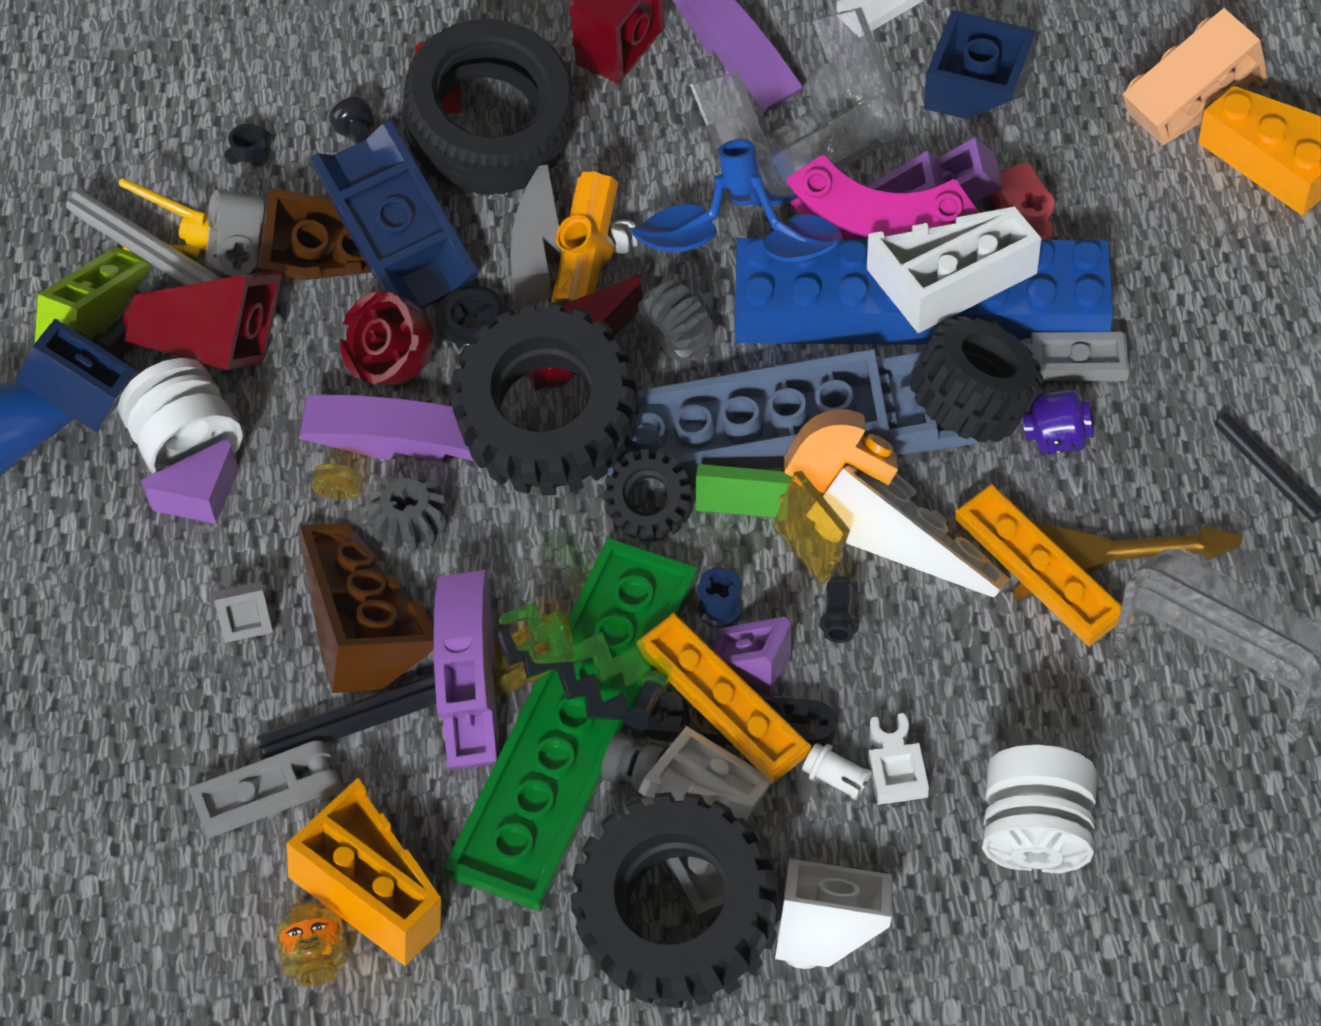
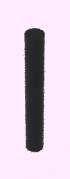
(1269, 467)

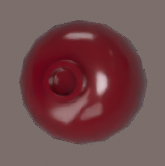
(386, 339)

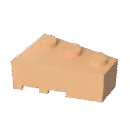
(1194, 76)

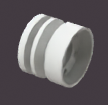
(176, 413)
(1040, 809)

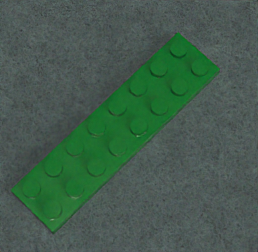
(554, 752)

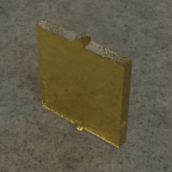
(811, 527)

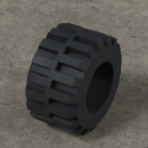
(976, 379)

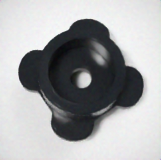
(248, 135)

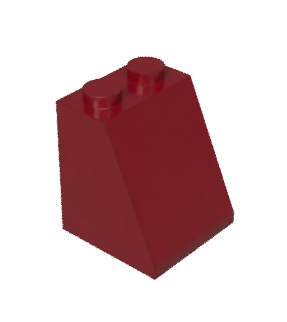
(208, 321)

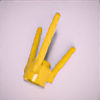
(192, 227)

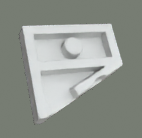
(706, 769)

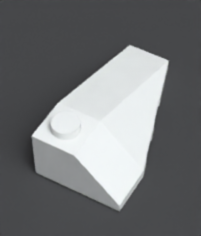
(895, 528)

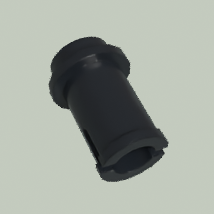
(840, 610)

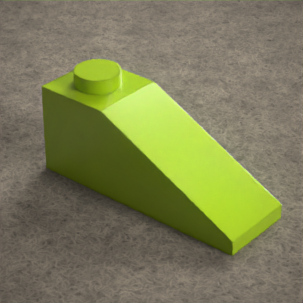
(92, 294)

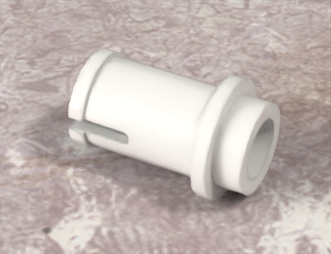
(835, 770)

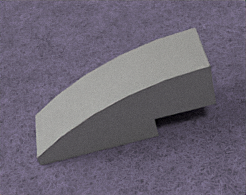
(534, 239)

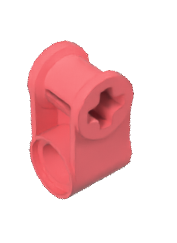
(1028, 195)

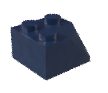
(978, 65)

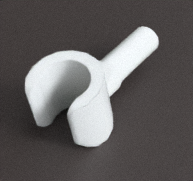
(621, 235)

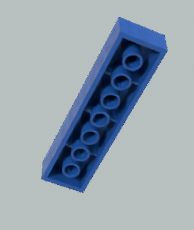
(841, 302)

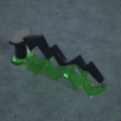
(565, 655)

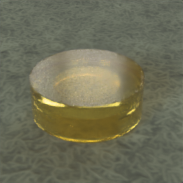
(336, 481)

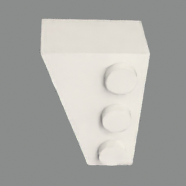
(953, 265)

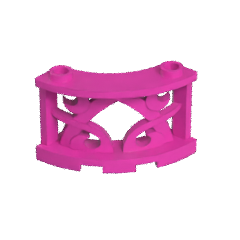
(863, 210)

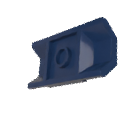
(395, 218)

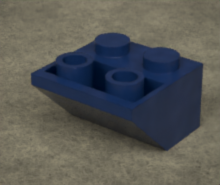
(76, 374)

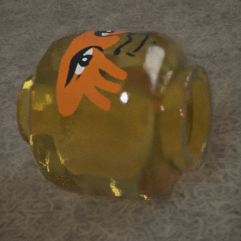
(311, 945)

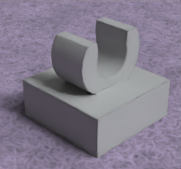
(243, 612)

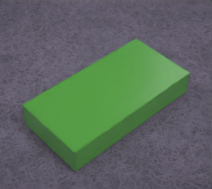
(740, 490)

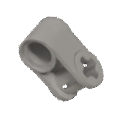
(233, 227)

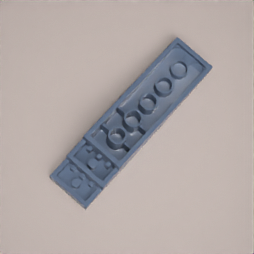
(758, 413)

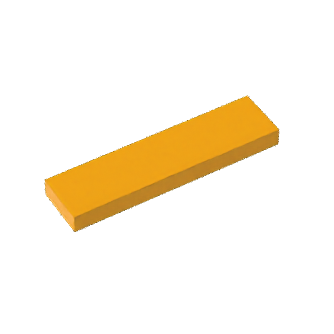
(1040, 564)
(724, 698)

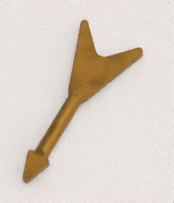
(1097, 551)

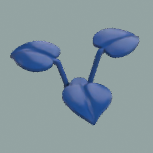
(690, 226)

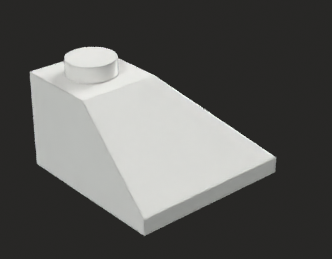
(830, 912)

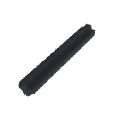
(350, 717)

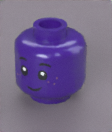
(1059, 422)

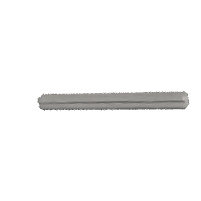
(146, 244)

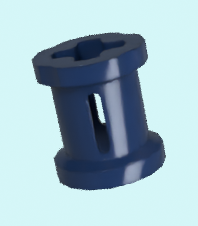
(719, 597)

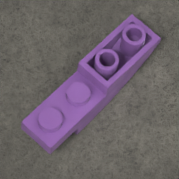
(465, 669)

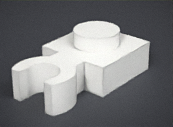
(896, 767)

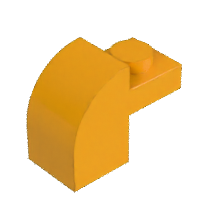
(838, 439)

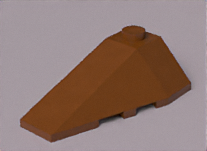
(305, 238)
(360, 615)

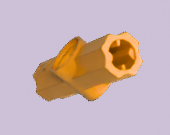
(585, 237)

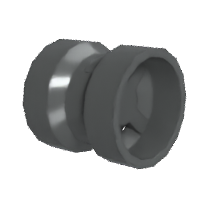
(629, 760)

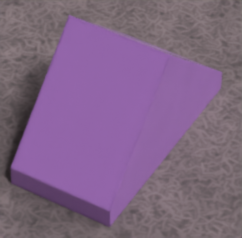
(194, 485)
(756, 651)

